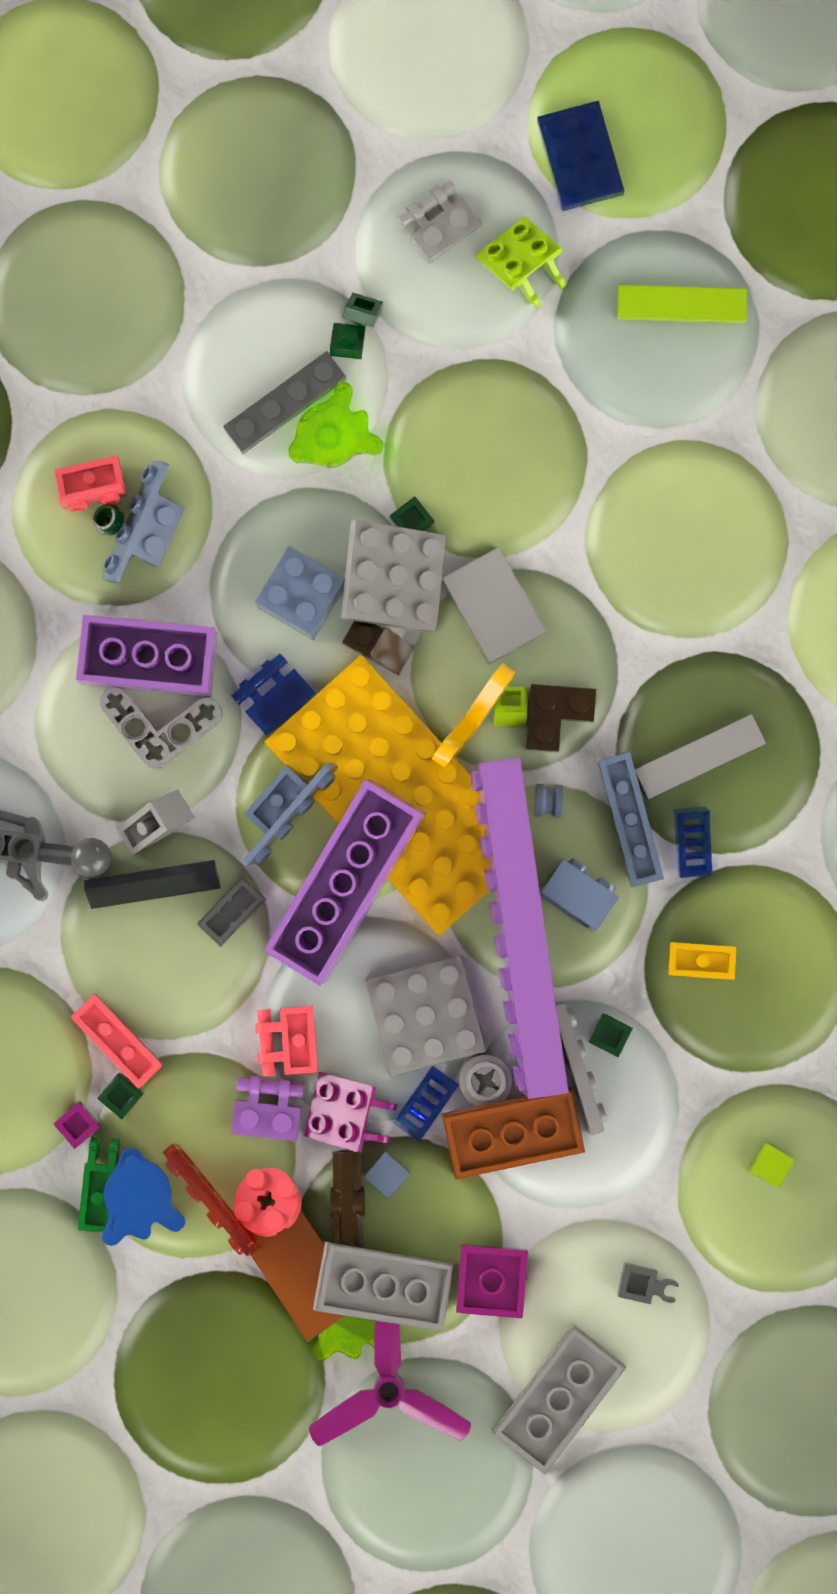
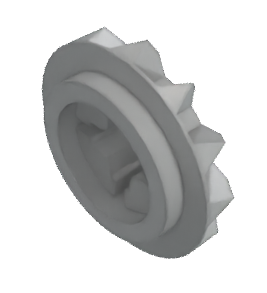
(482, 1065)

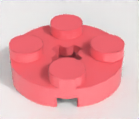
(275, 1218)

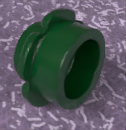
(102, 517)

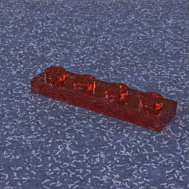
(202, 1190)

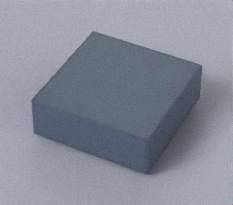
(387, 1174)

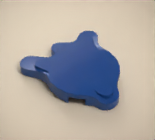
(137, 1198)

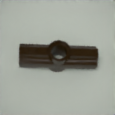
(347, 1198)

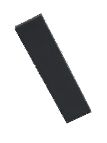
(152, 884)

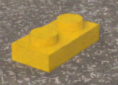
(701, 961)

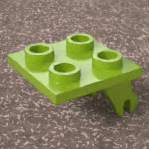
(519, 254)

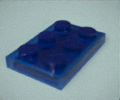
(580, 155)

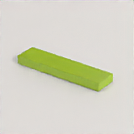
(681, 303)

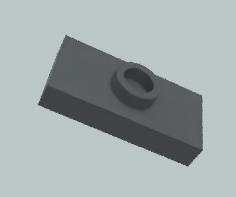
(231, 911)

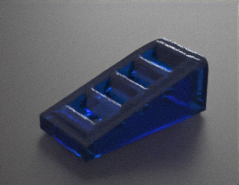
(703, 815)
(410, 1128)

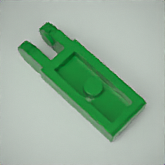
(93, 1211)

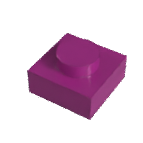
(77, 1124)

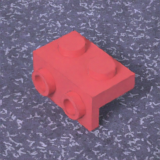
(90, 484)

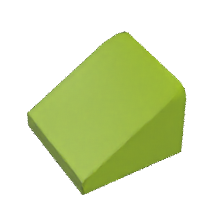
(511, 707)

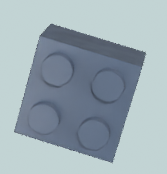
(301, 593)
(578, 894)

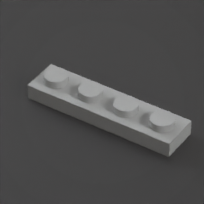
(583, 1081)

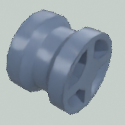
(548, 800)

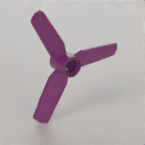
(366, 1403)

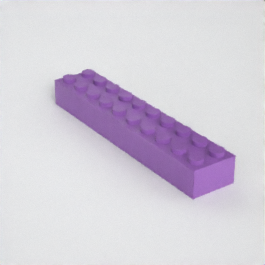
(520, 928)

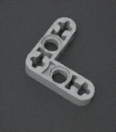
(164, 735)

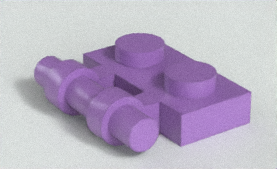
(267, 1119)

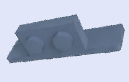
(148, 526)
(281, 803)

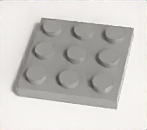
(393, 576)
(425, 1015)

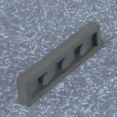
(284, 402)

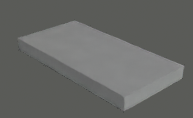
(383, 1286)
(559, 1399)

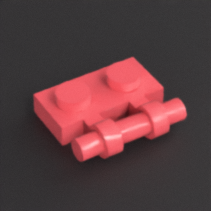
(297, 1041)

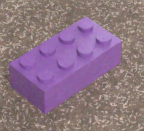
(147, 655)

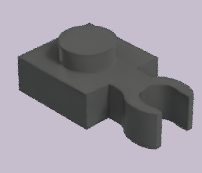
(640, 1284)

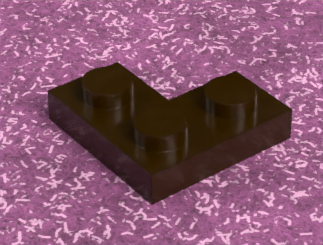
(551, 705)

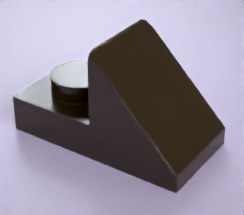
(378, 645)

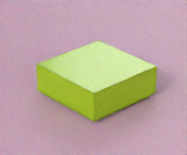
(771, 1165)

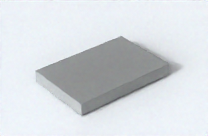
(494, 605)

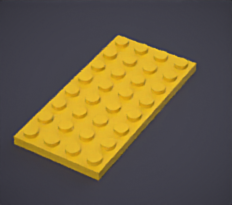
(379, 738)

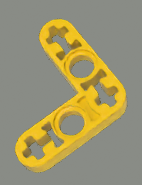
(475, 716)

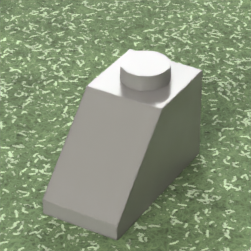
(155, 822)

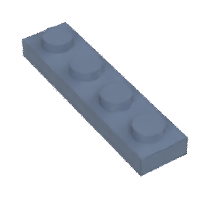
(630, 819)

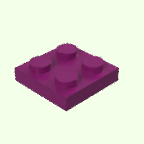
(492, 1281)

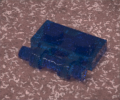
(280, 701)

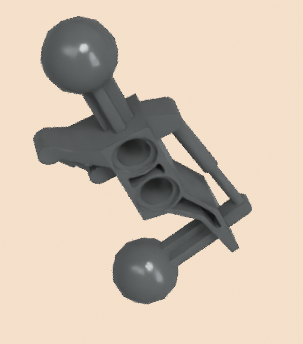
(88, 858)

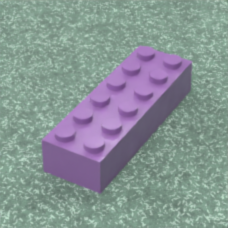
(345, 881)

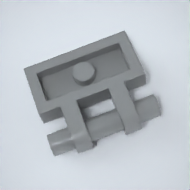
(446, 228)

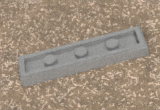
(699, 756)

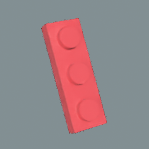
(117, 1041)

